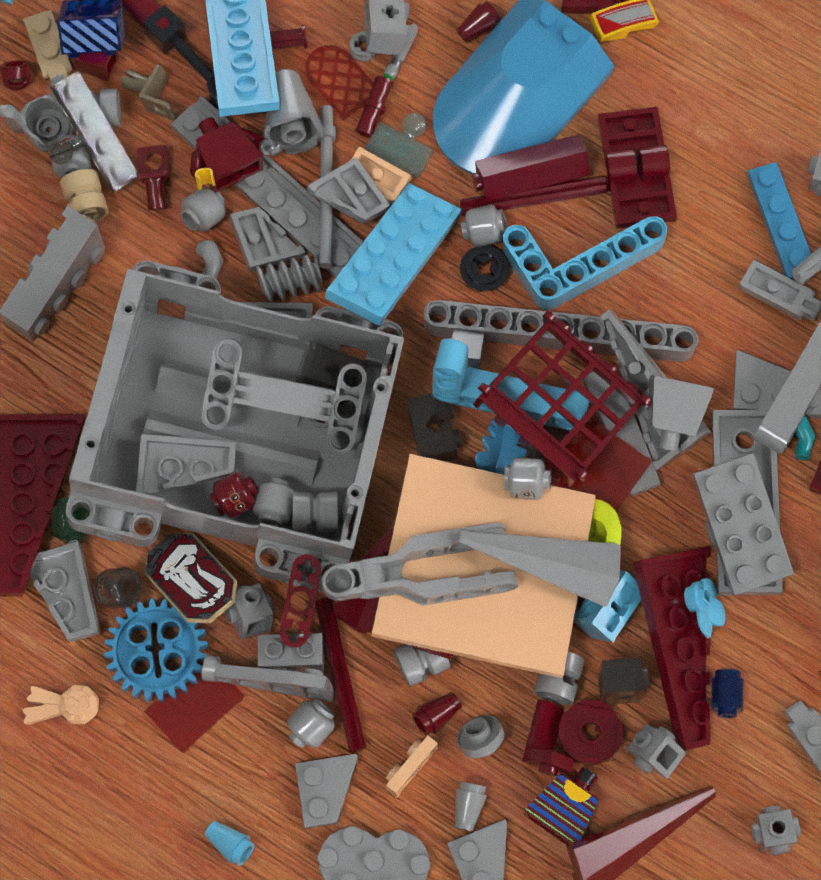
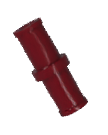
(374, 106)

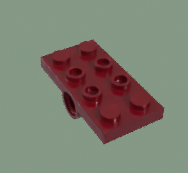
(637, 166)

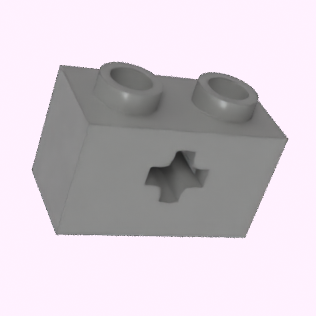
(386, 26)
(278, 656)

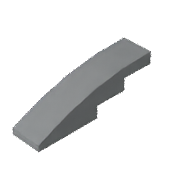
(629, 432)

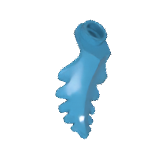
(499, 449)

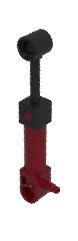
(168, 33)

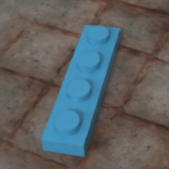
(779, 216)

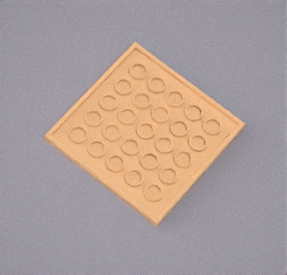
(512, 628)

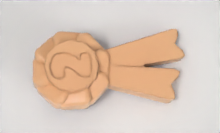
(76, 704)

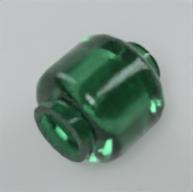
(60, 524)

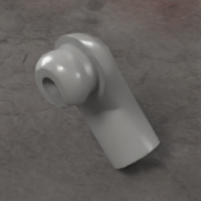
(211, 256)

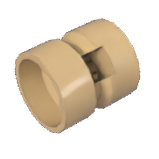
(83, 193)

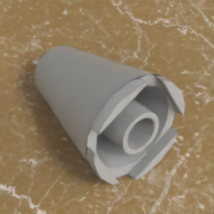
(297, 121)

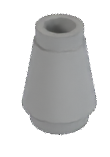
(468, 805)

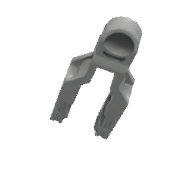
(383, 575)

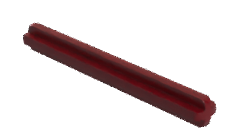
(547, 194)
(340, 675)

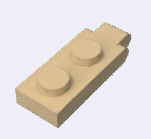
(46, 44)

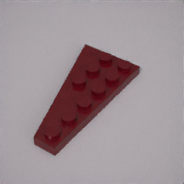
(32, 470)
(678, 641)

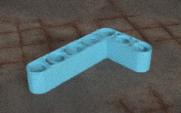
(582, 264)
(459, 385)

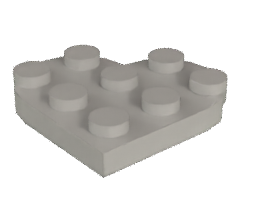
(360, 856)

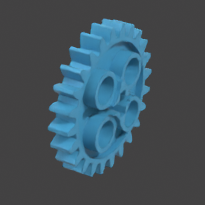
(128, 654)

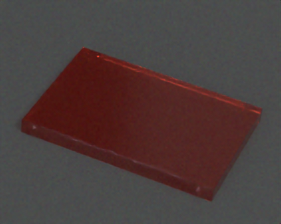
(193, 712)

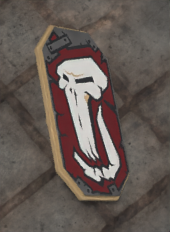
(190, 578)

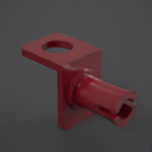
(154, 178)

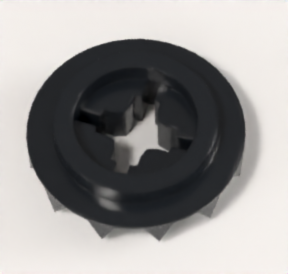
(484, 255)

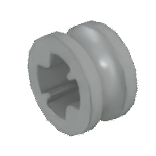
(357, 54)

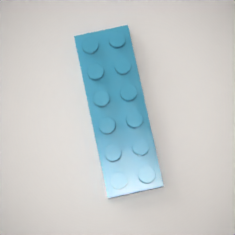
(242, 57)
(393, 254)

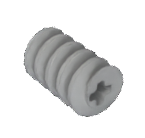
(290, 278)

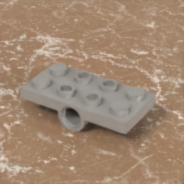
(742, 524)

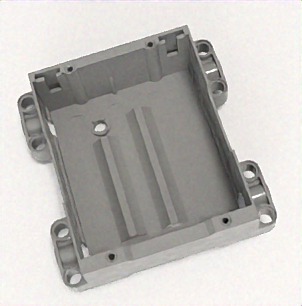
(157, 386)

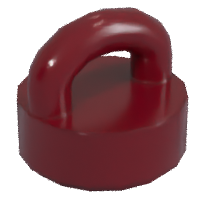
(15, 70)

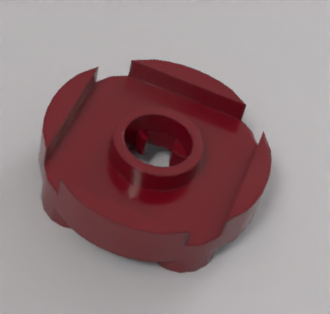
(575, 743)

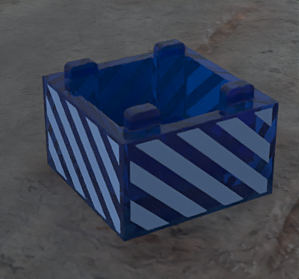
(91, 27)

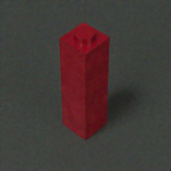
(531, 168)

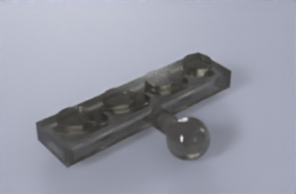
(93, 133)

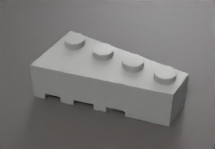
(53, 275)

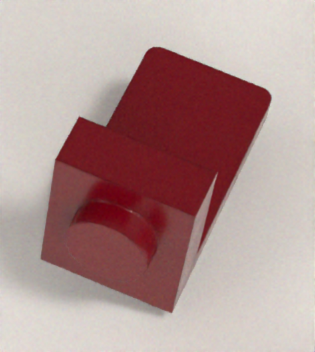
(542, 739)

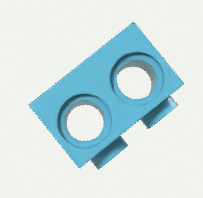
(604, 622)

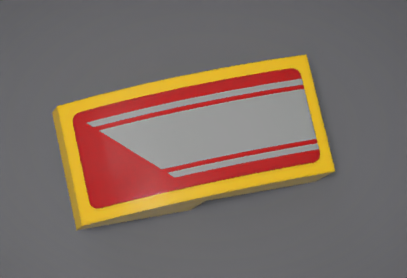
(622, 18)

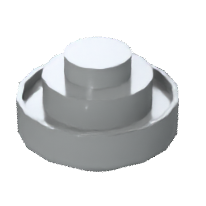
(480, 736)

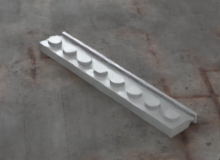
(277, 195)

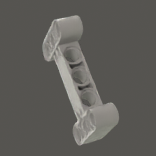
(283, 396)

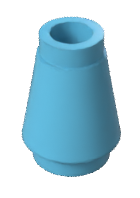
(230, 843)

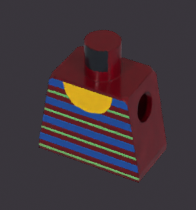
(565, 806)

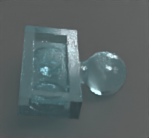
(399, 147)

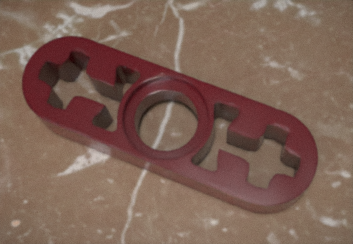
(312, 578)

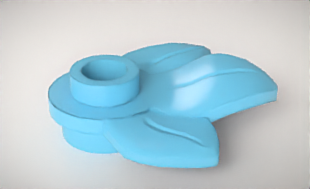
(702, 599)

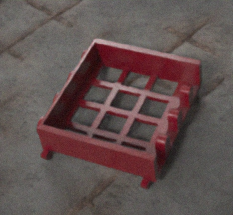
(531, 431)

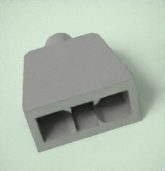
(676, 409)

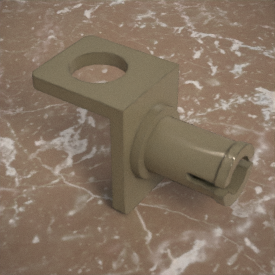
(150, 90)

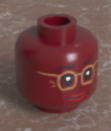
(234, 495)

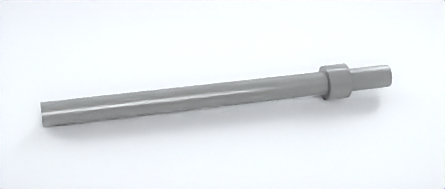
(326, 165)

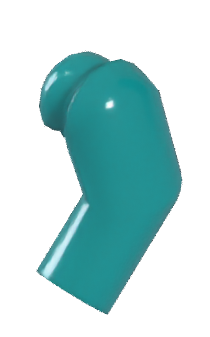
(805, 440)

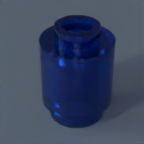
(727, 693)

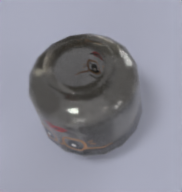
(117, 587)

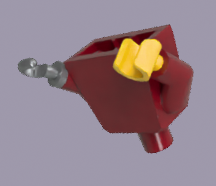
(228, 154)

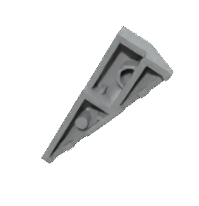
(637, 368)
(576, 566)

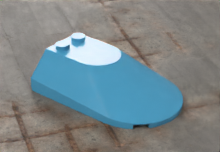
(519, 85)

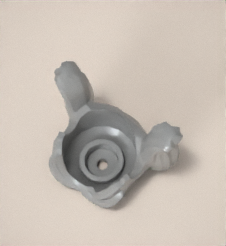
(37, 117)

